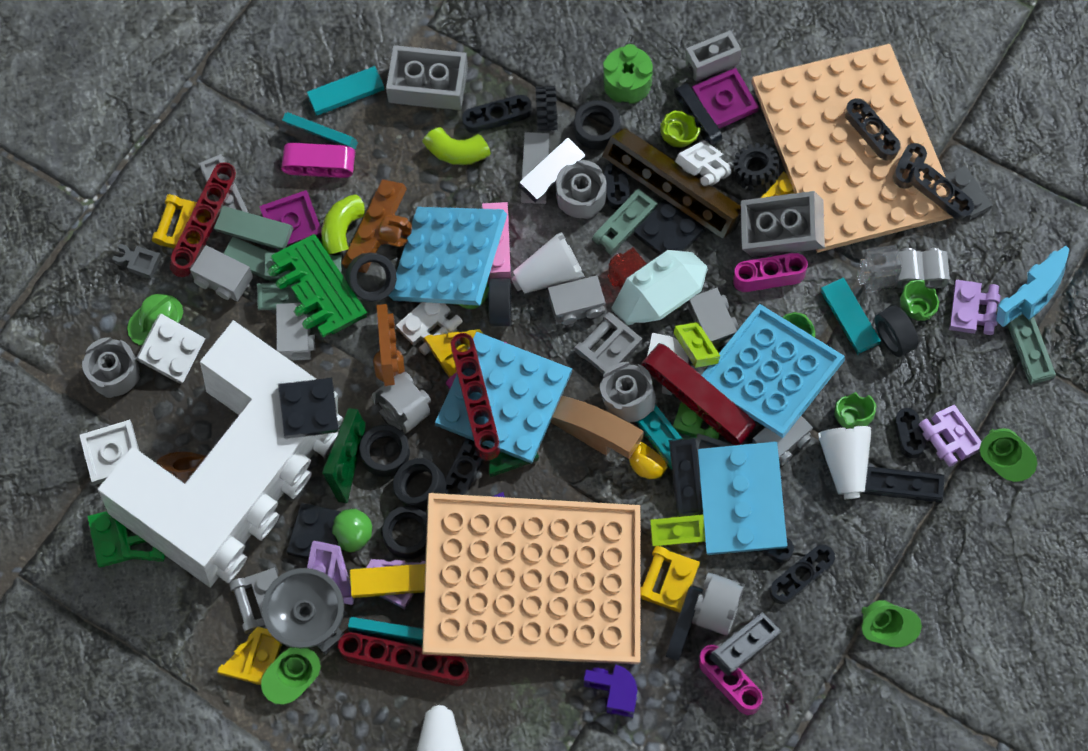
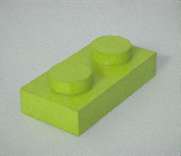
(696, 344)
(677, 530)

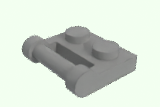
(614, 349)
(260, 584)

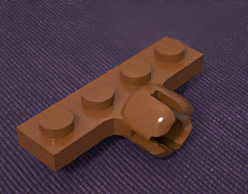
(380, 224)
(389, 360)

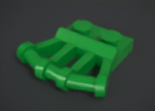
(113, 544)

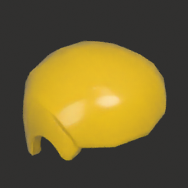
(647, 462)

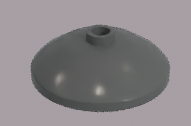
(299, 591)

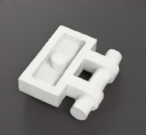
(705, 160)
(424, 319)

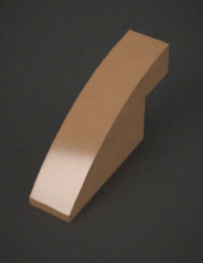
(596, 427)

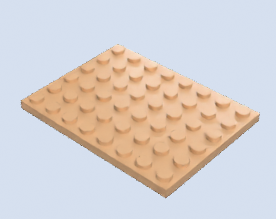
(830, 157)
(532, 579)

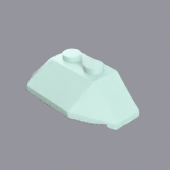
(660, 287)

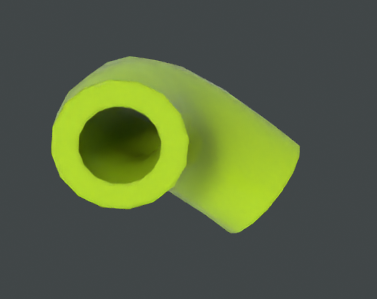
(456, 151)
(337, 222)

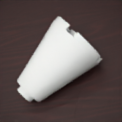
(548, 267)
(847, 458)
(439, 731)

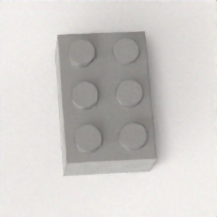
(427, 77)
(782, 224)

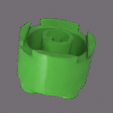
(627, 74)

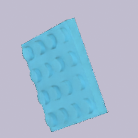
(448, 255)
(773, 370)
(521, 395)

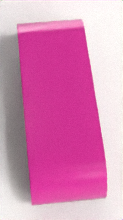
(318, 160)
(779, 264)
(735, 692)

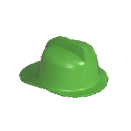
(145, 316)
(1008, 455)
(890, 624)
(290, 675)

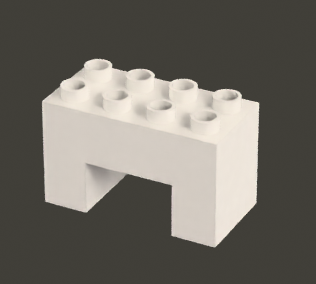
(239, 481)

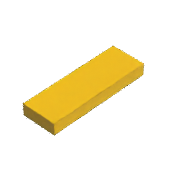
(387, 580)

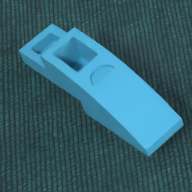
(1040, 287)

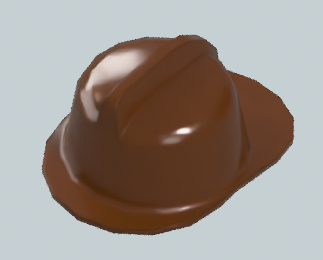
(181, 464)

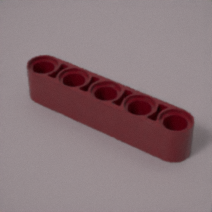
(205, 208)
(698, 394)
(478, 407)
(393, 650)

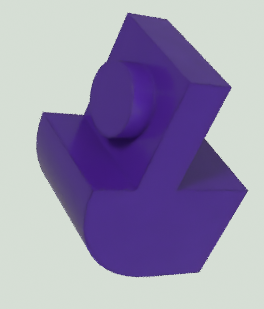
(621, 686)

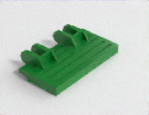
(318, 286)

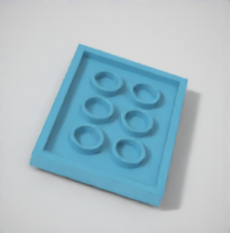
(742, 498)

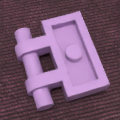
(966, 306)
(956, 431)

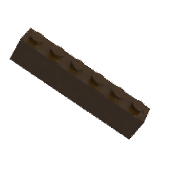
(673, 183)

